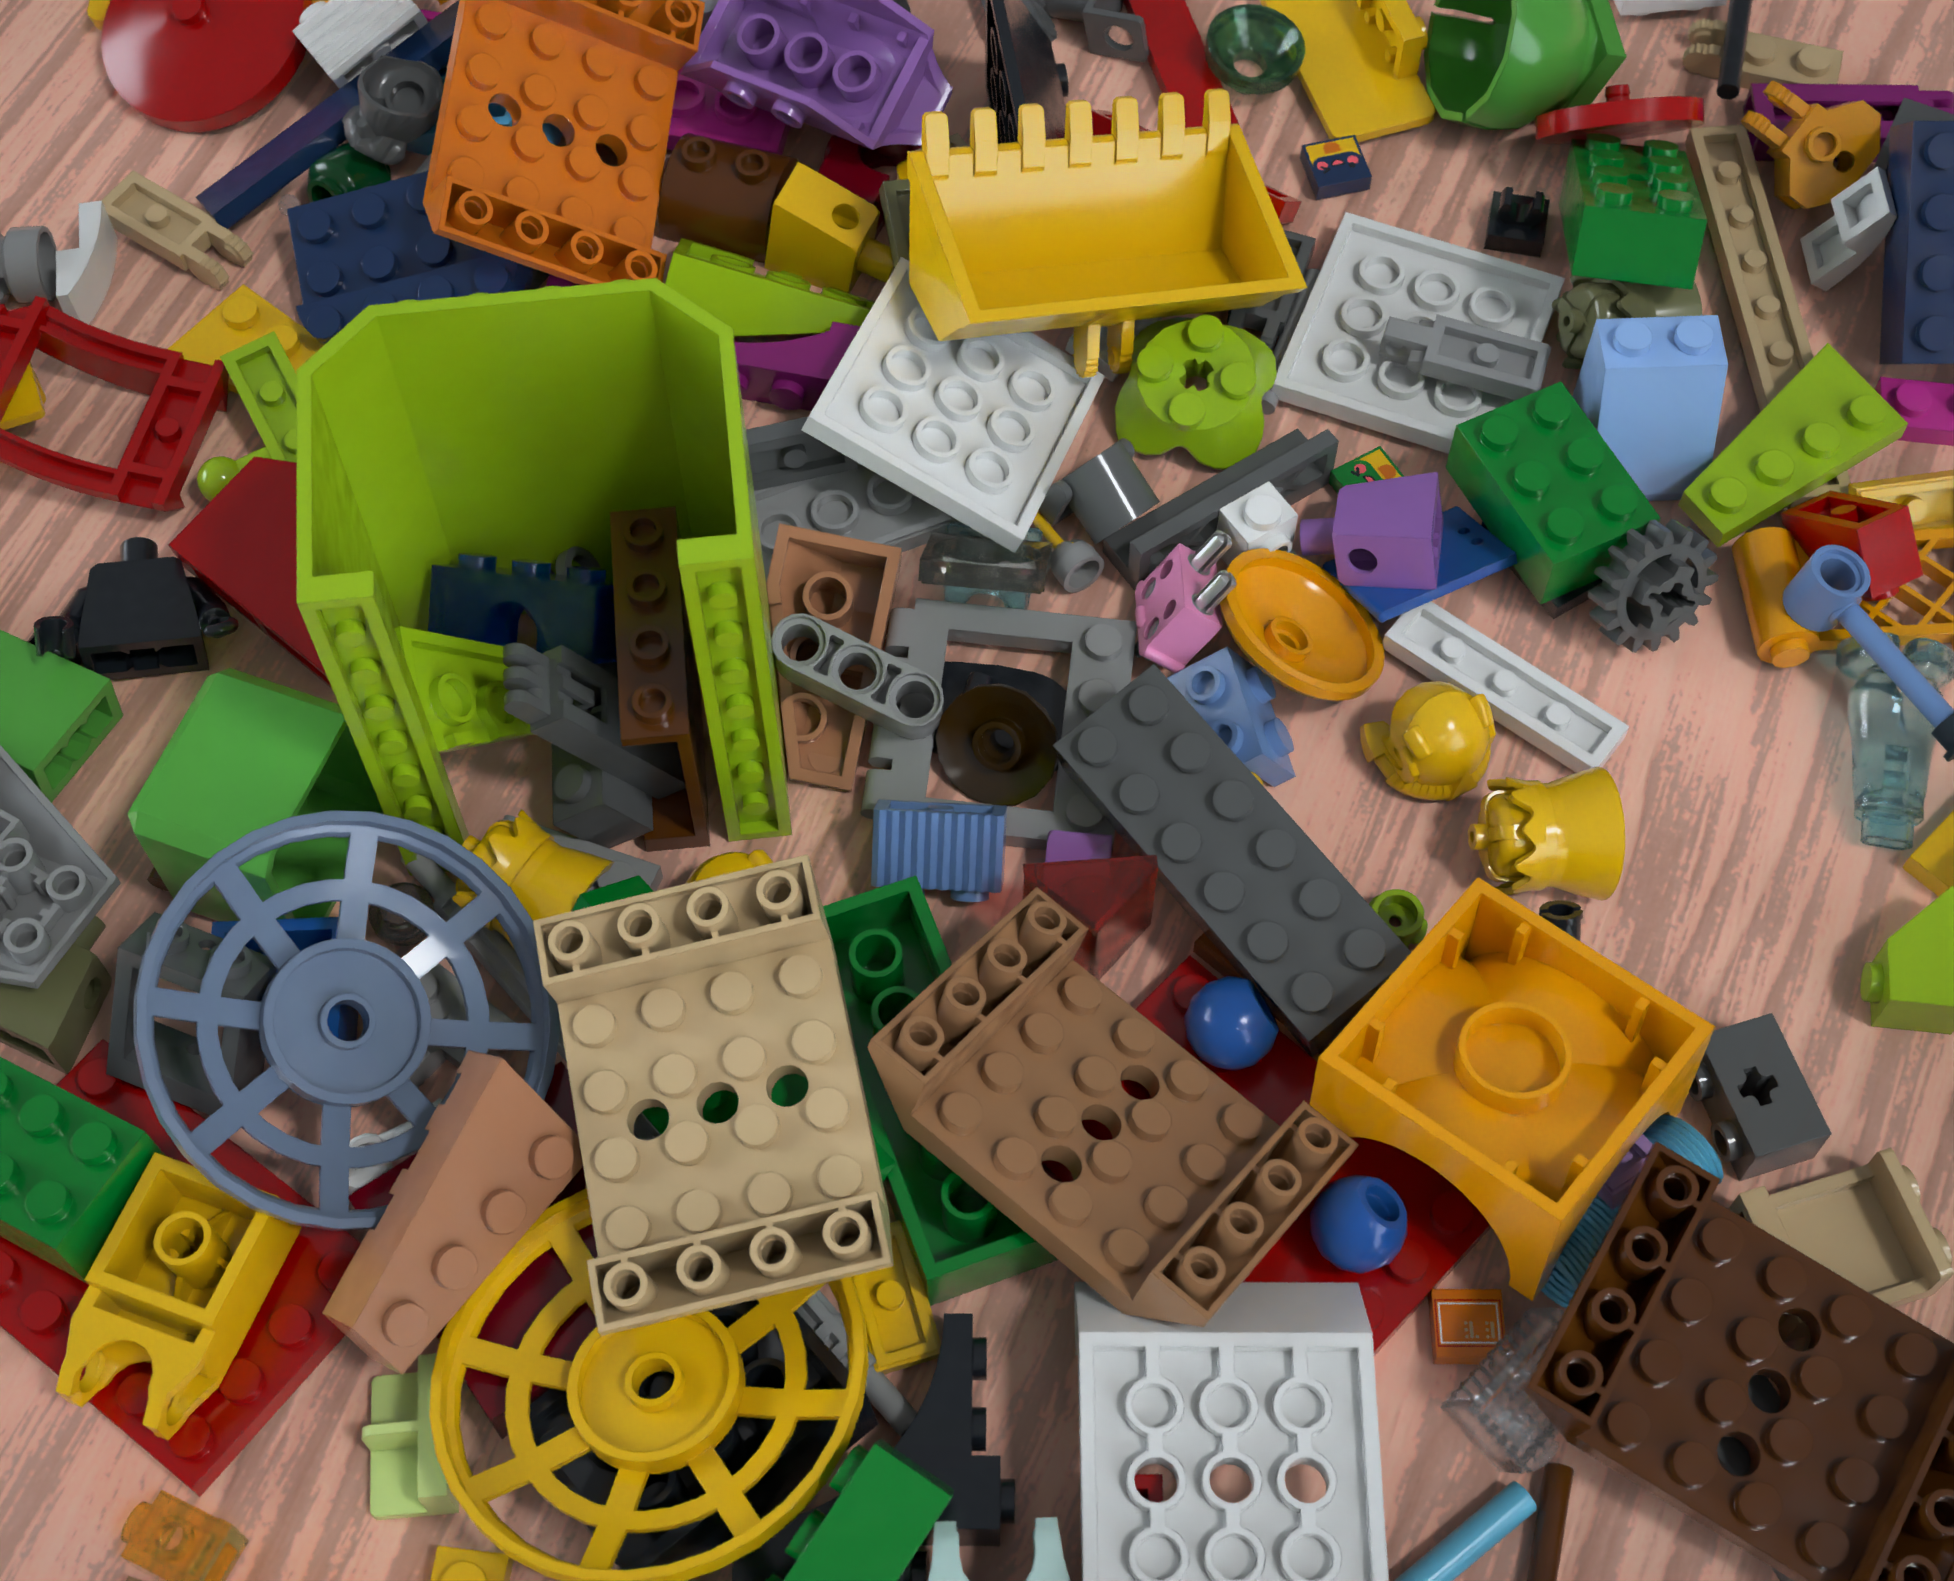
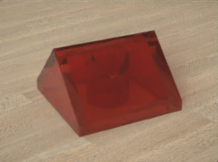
(1106, 896)

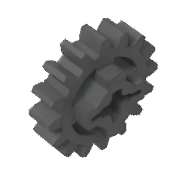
(1653, 585)

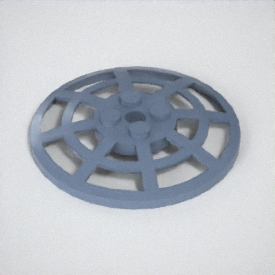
(328, 974)

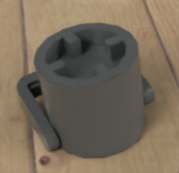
(1101, 493)

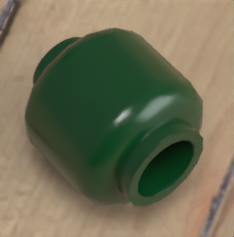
(344, 172)

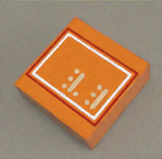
(1465, 1324)

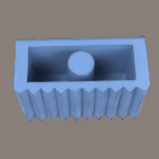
(942, 845)

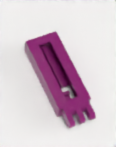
(1883, 98)

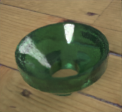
(1257, 36)

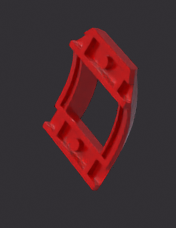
(168, 432)

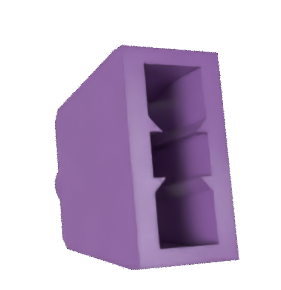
(1382, 533)

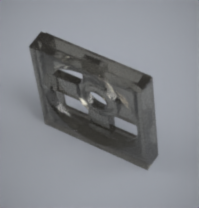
(985, 564)

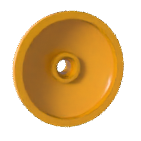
(1301, 626)

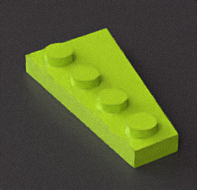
(460, 689)

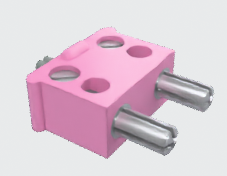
(1181, 603)

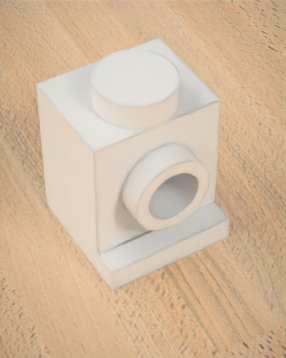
(1258, 521)

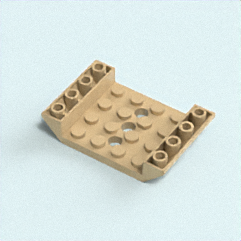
(693, 999)

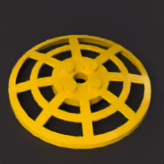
(634, 1431)

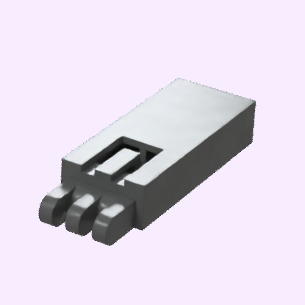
(578, 710)

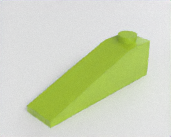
(757, 303)

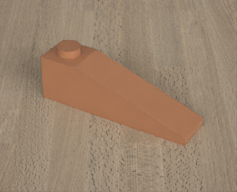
(853, 589)

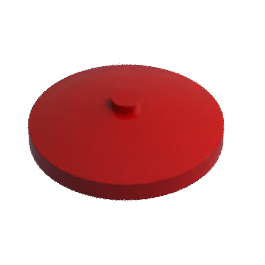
(201, 59)

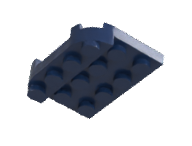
(382, 250)

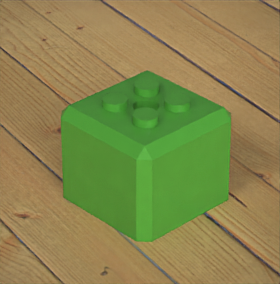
(242, 763)

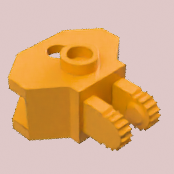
(1811, 142)

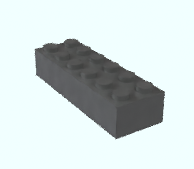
(1232, 858)

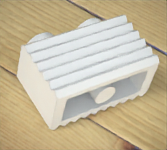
(354, 33)

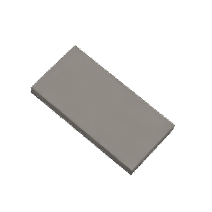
(848, 505)

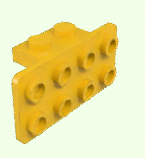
(1361, 64)

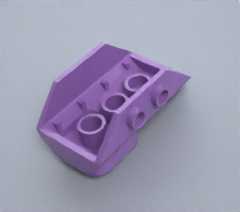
(825, 63)

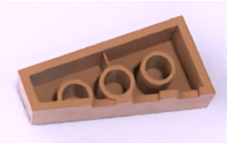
(457, 1211)

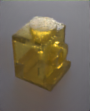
(204, 1553)

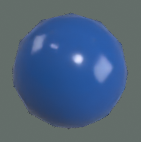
(1230, 1024)
(1358, 1223)

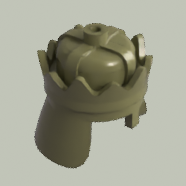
(1611, 300)

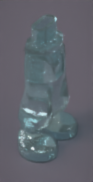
(1890, 740)

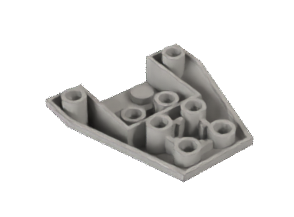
(47, 880)

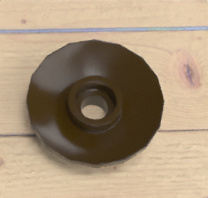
(979, 762)

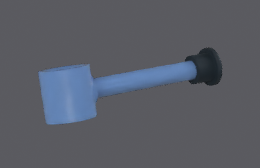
(1829, 593)

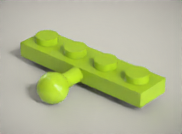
(269, 394)

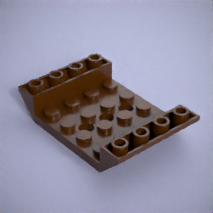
(1660, 1365)

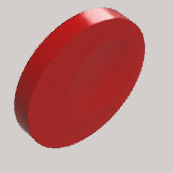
(1621, 117)

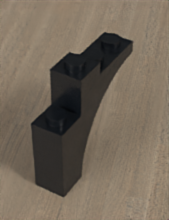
(940, 1442)

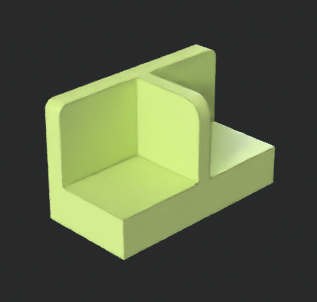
(404, 1463)

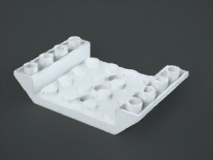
(1260, 1387)

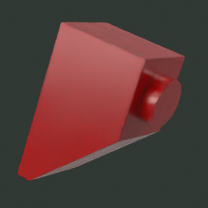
(1869, 527)

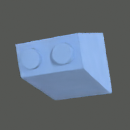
(1656, 396)

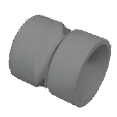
(27, 264)

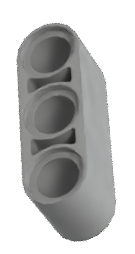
(841, 650)

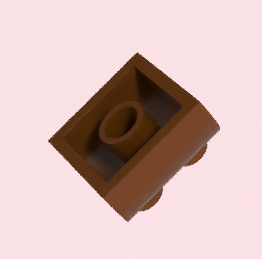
(721, 194)

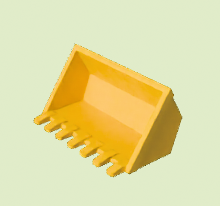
(1091, 225)

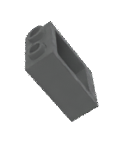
(177, 1050)

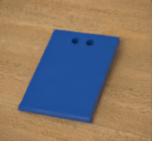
(1465, 557)

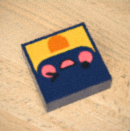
(1335, 167)

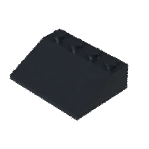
(1021, 69)
(763, 1368)

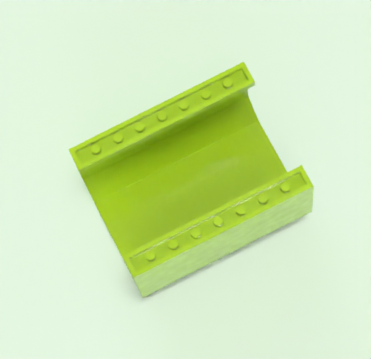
(514, 439)

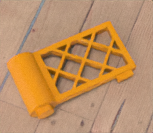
(1771, 559)

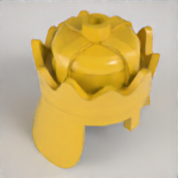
(1552, 834)
(535, 868)

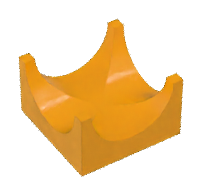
(1512, 1069)

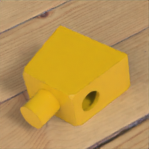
(825, 233)

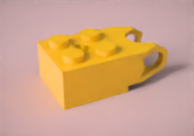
(173, 1292)

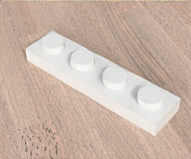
(1517, 691)

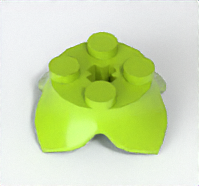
(1212, 424)

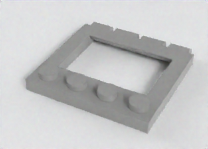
(1098, 670)

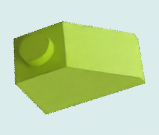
(1914, 973)

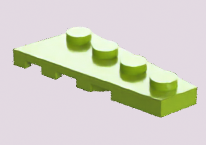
(1797, 443)

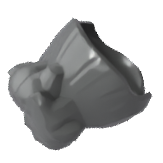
(395, 107)

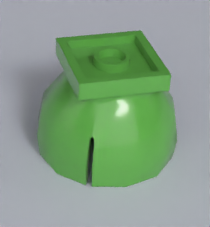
(1522, 62)

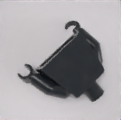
(138, 617)

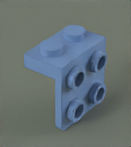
(1238, 708)

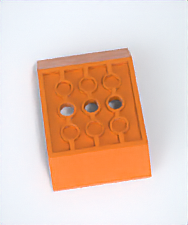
(600, 78)

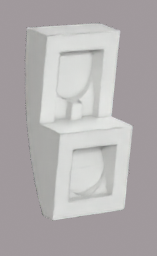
(1849, 237)
(87, 271)

